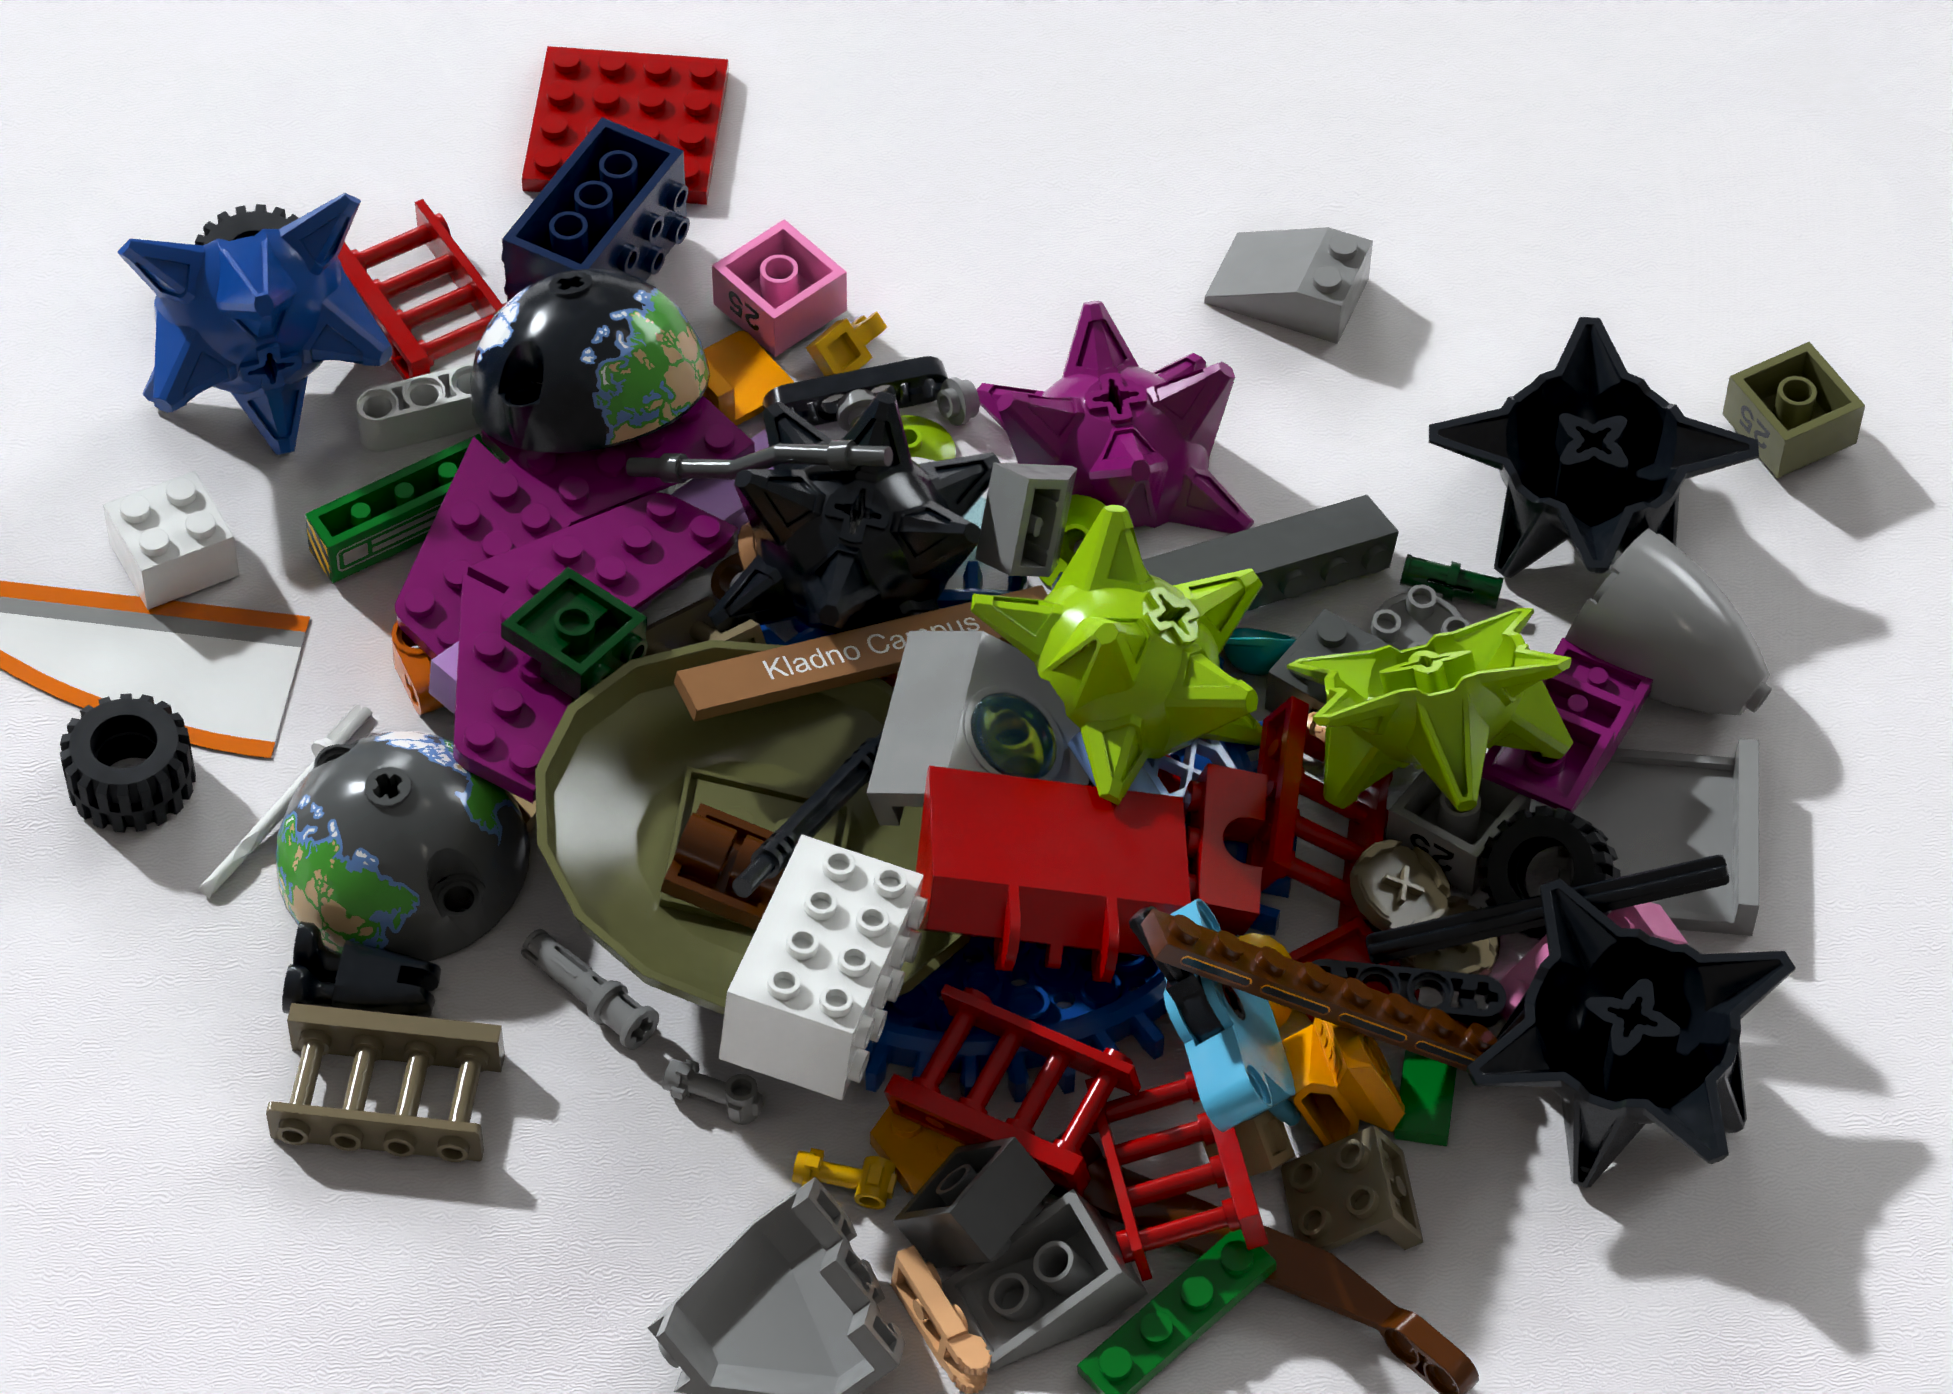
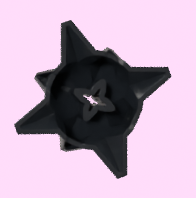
(1588, 456)
(806, 519)
(1631, 1034)

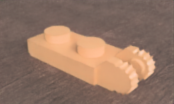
(939, 1322)

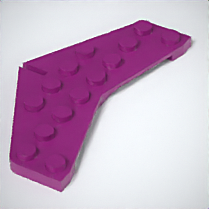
(529, 497)
(501, 701)

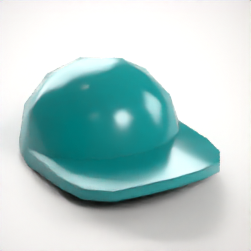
(1256, 649)

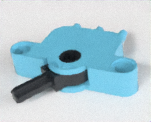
(1227, 1038)

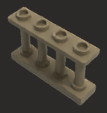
(389, 1037)

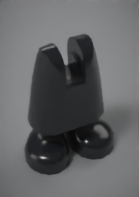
(363, 977)

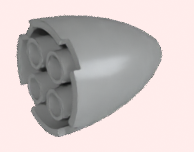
(1673, 626)

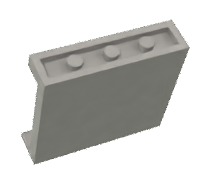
(1680, 810)

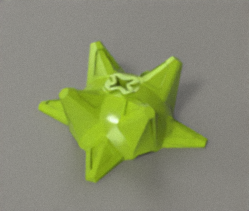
(1133, 653)
(1436, 708)

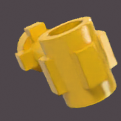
(872, 1183)

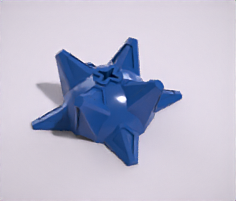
(256, 317)

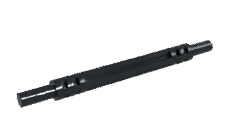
(809, 818)

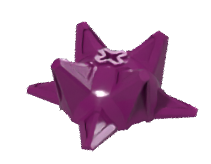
(1127, 430)

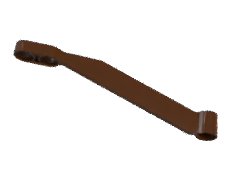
(1304, 1273)

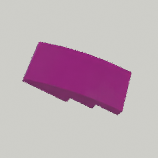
(1597, 710)

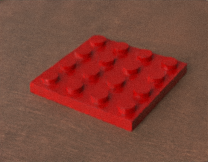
(653, 94)

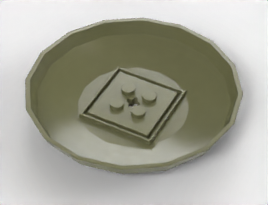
(636, 768)

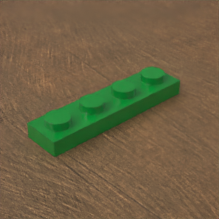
(1177, 1316)

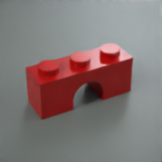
(1225, 807)

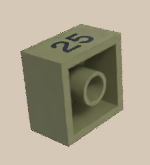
(1793, 409)

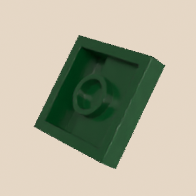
(576, 632)

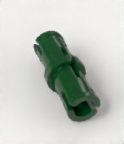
(1452, 581)

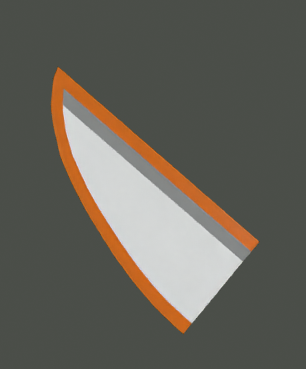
(211, 663)

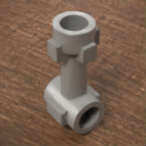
(738, 1093)

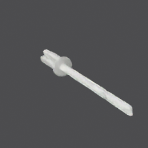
(353, 726)

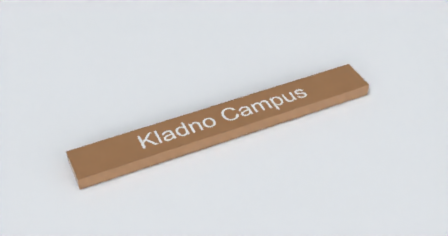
(818, 662)

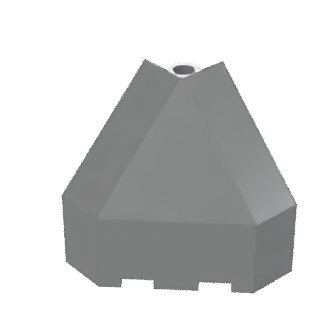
(783, 1310)

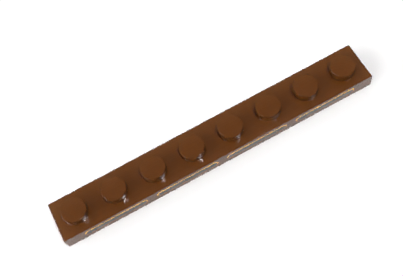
(1314, 991)

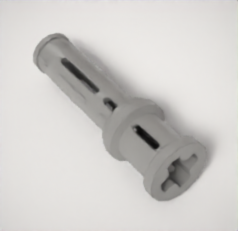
(605, 1000)

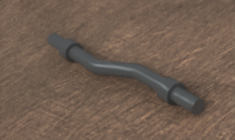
(839, 455)

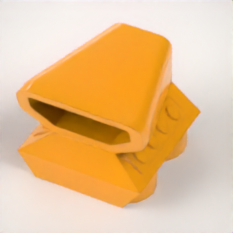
(1341, 1080)

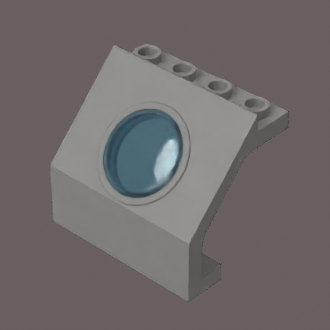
(972, 708)

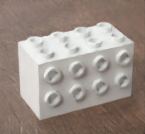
(823, 968)

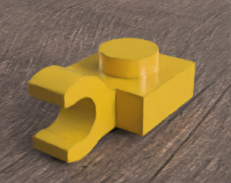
(843, 344)

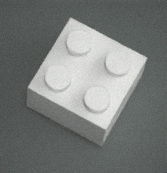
(171, 540)

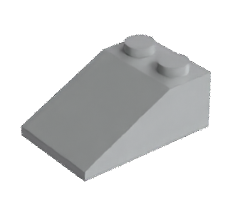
(1294, 279)
(1049, 1285)

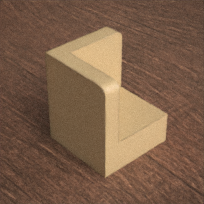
(1262, 1143)

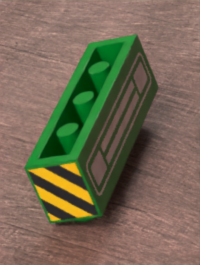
(382, 515)

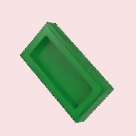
(1427, 1098)

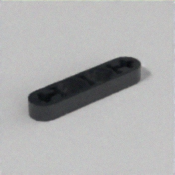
(921, 377)
(1407, 980)

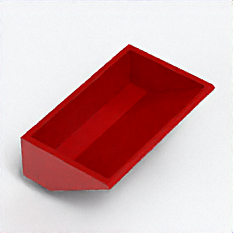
(1047, 864)

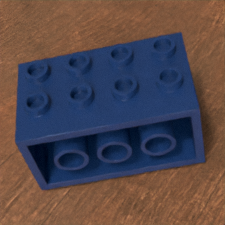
(606, 208)

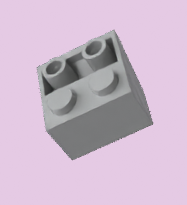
(1025, 518)

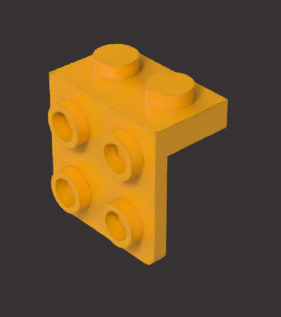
(741, 376)

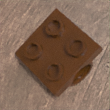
(709, 859)

